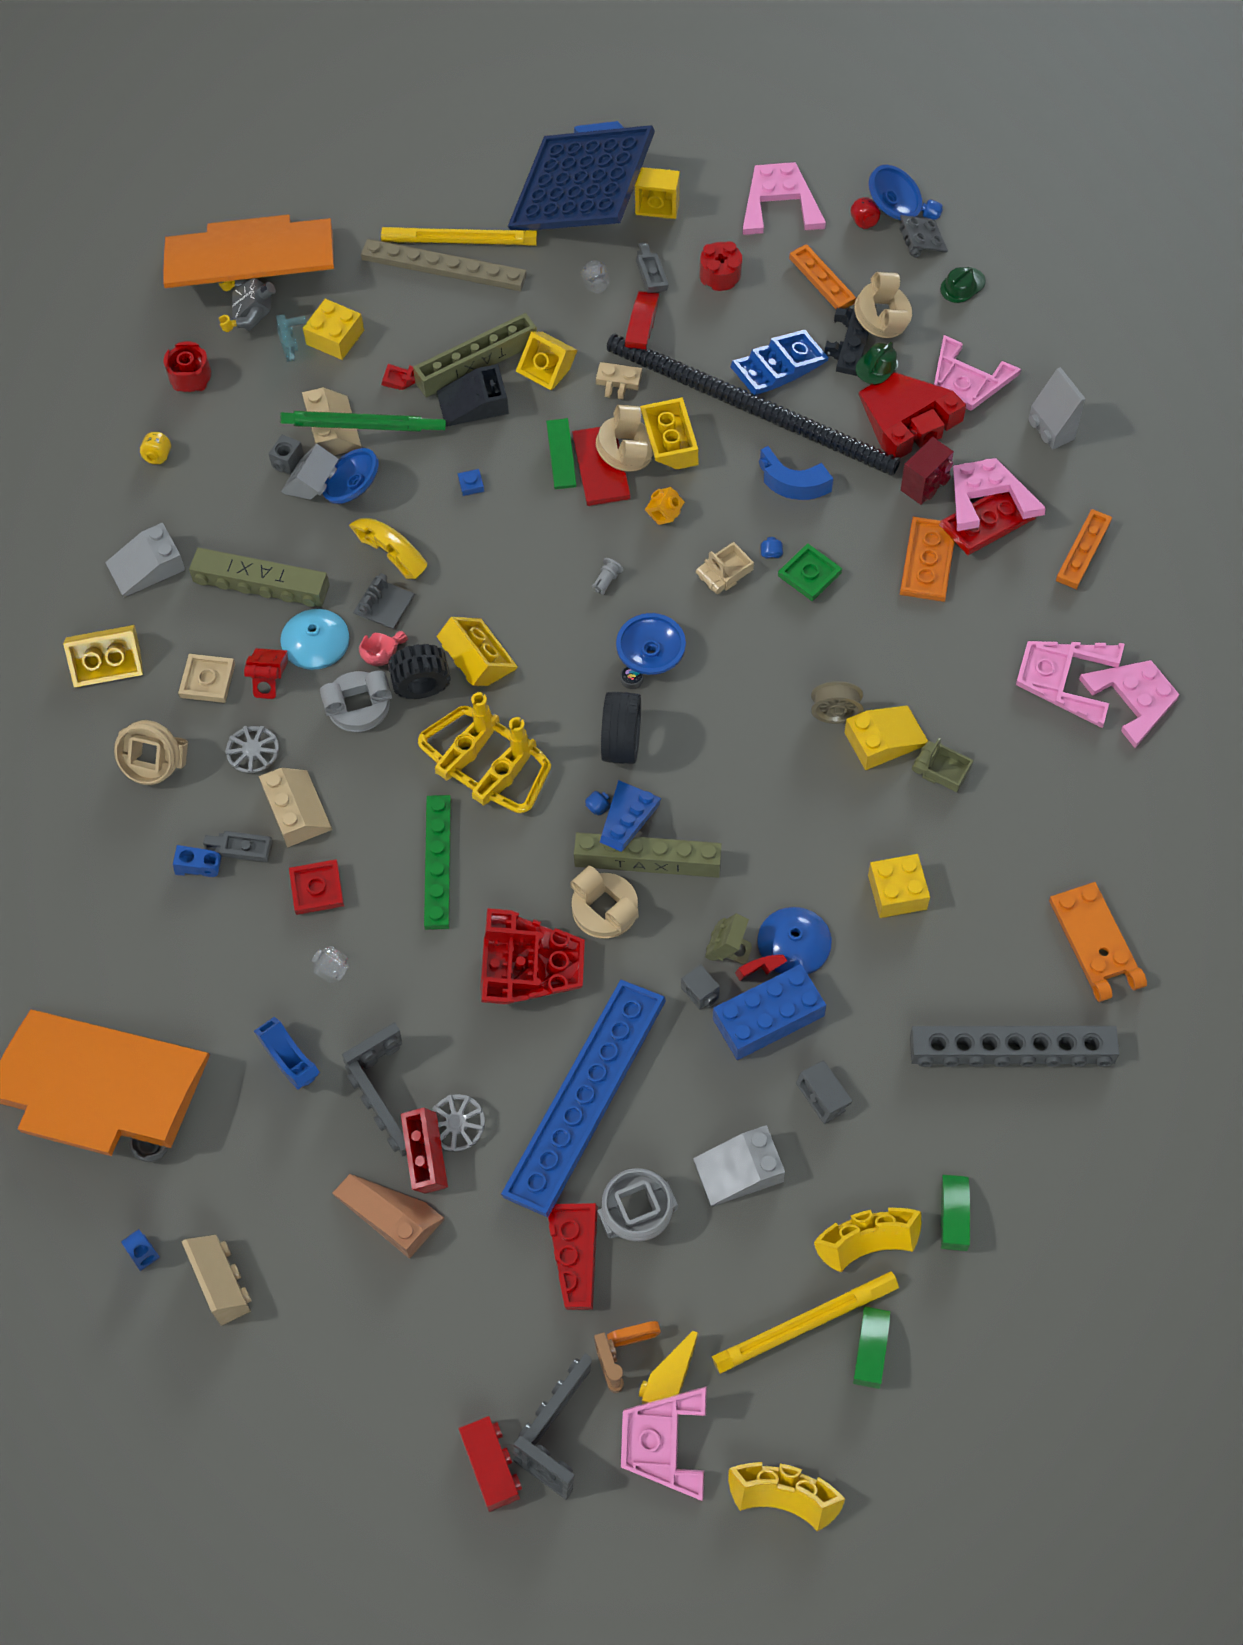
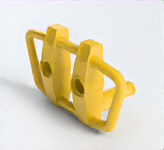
(476, 737)

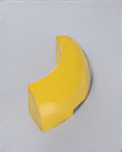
(399, 549)
(867, 1234)
(787, 1490)

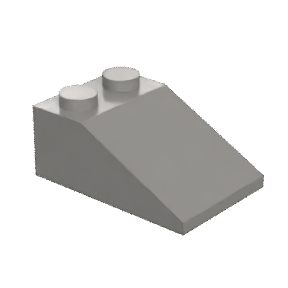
(1057, 410)
(145, 561)
(740, 1166)

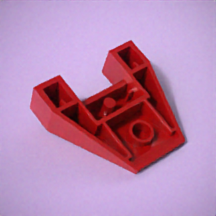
(902, 398)

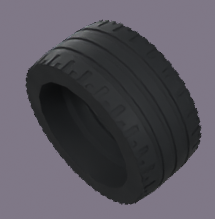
(621, 727)

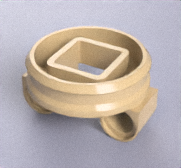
(883, 290)
(625, 424)
(170, 752)
(588, 888)

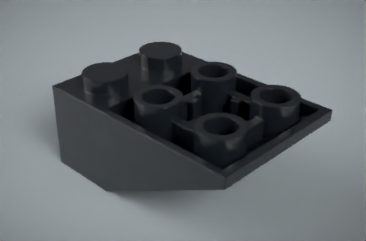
(474, 397)

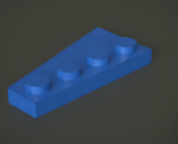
(627, 815)

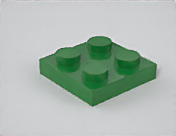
(809, 572)

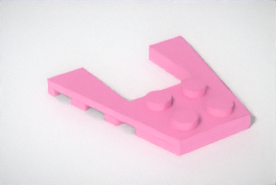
(778, 183)
(987, 479)
(1046, 671)

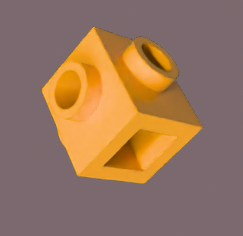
(664, 505)

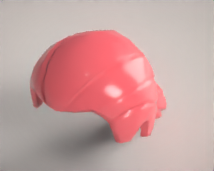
(380, 647)

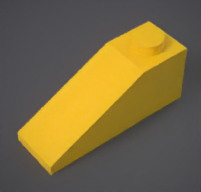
(670, 1373)

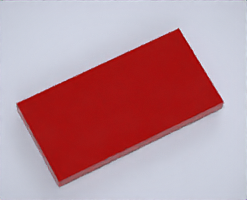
(599, 479)
(997, 518)

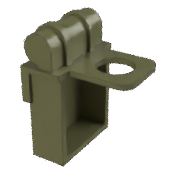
(942, 765)
(727, 940)

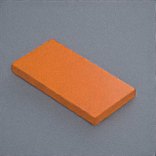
(927, 561)

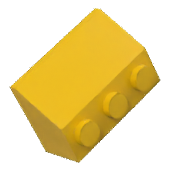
(670, 433)
(475, 650)
(103, 656)

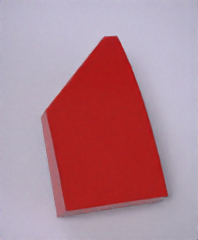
(398, 377)
(767, 963)

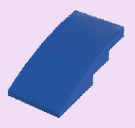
(779, 362)

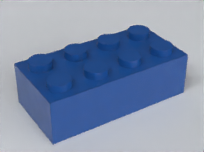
(769, 1012)

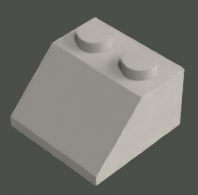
(311, 473)

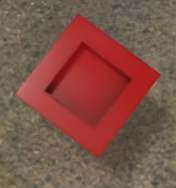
(925, 427)

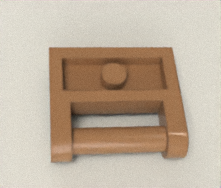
(607, 1356)

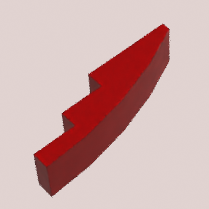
(642, 320)

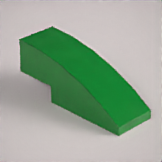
(561, 453)
(955, 1213)
(872, 1347)

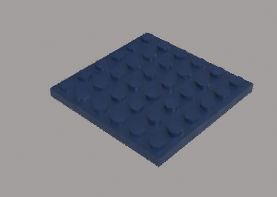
(582, 179)

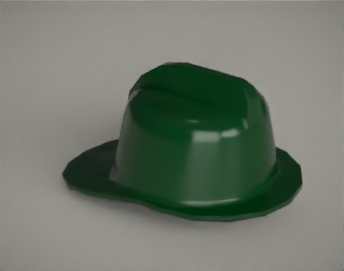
(962, 284)
(877, 363)

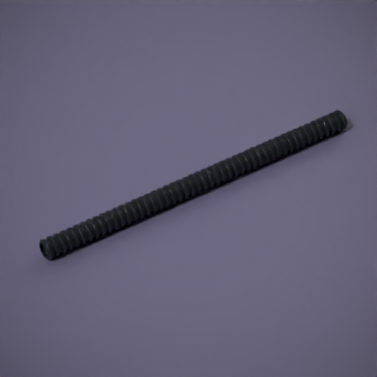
(755, 405)

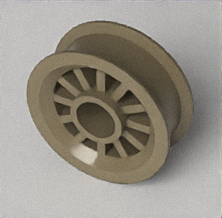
(836, 701)

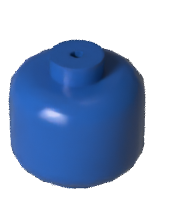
(932, 209)
(771, 548)
(598, 803)

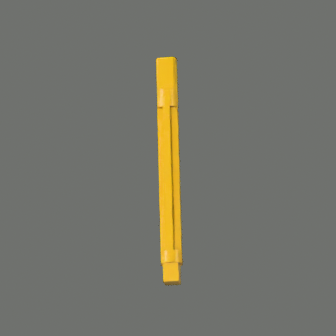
(463, 236)
(807, 1321)

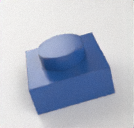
(470, 482)

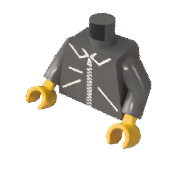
(249, 303)

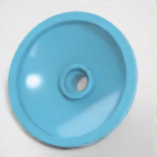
(315, 648)

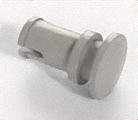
(608, 572)

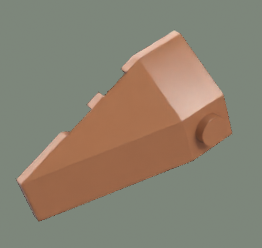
(393, 1215)

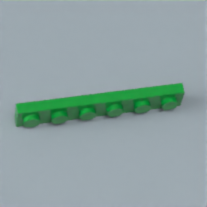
(437, 862)

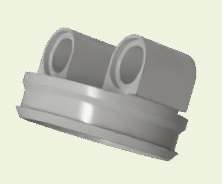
(353, 684)
(646, 1226)

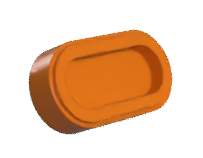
(634, 1333)

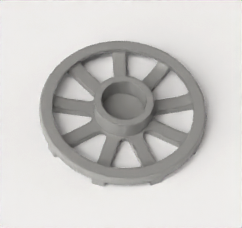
(252, 748)
(458, 1122)

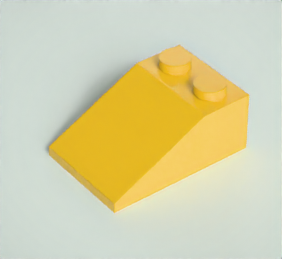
(884, 735)

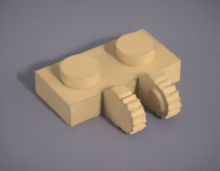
(618, 376)

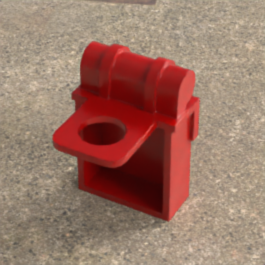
(265, 666)

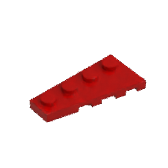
(574, 1243)

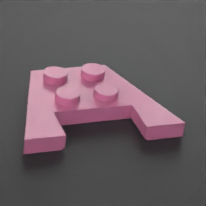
(966, 381)
(1142, 689)
(652, 1441)

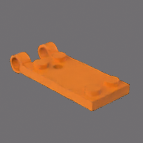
(1090, 929)

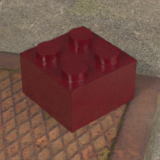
(927, 471)

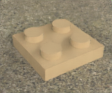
(207, 678)

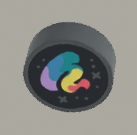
(630, 678)

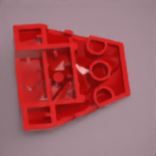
(527, 959)

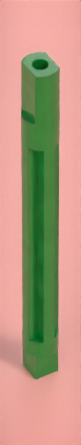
(361, 421)

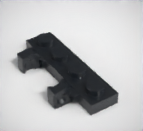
(853, 347)

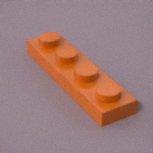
(822, 277)
(1084, 549)

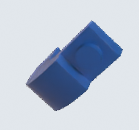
(793, 483)
(286, 1054)

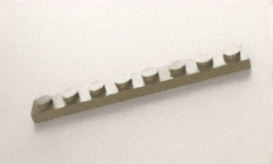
(444, 265)

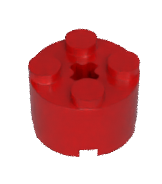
(720, 265)
(187, 367)

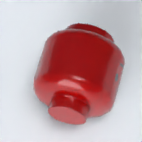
(865, 212)

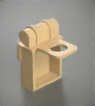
(725, 568)

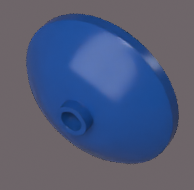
(894, 192)
(353, 476)
(650, 633)
(809, 948)

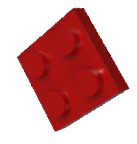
(316, 887)

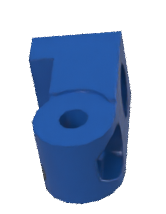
(196, 861)
(139, 1249)

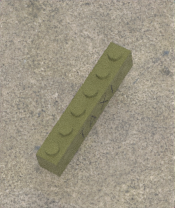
(475, 353)
(259, 577)
(650, 856)

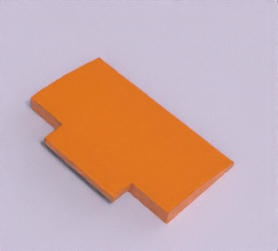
(248, 250)
(96, 1083)

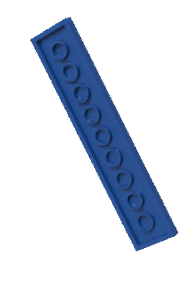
(583, 1098)

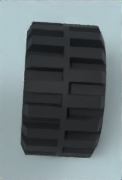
(419, 671)

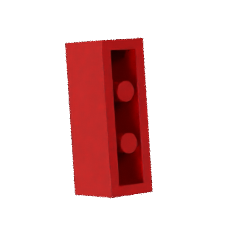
(424, 1150)
(490, 1463)

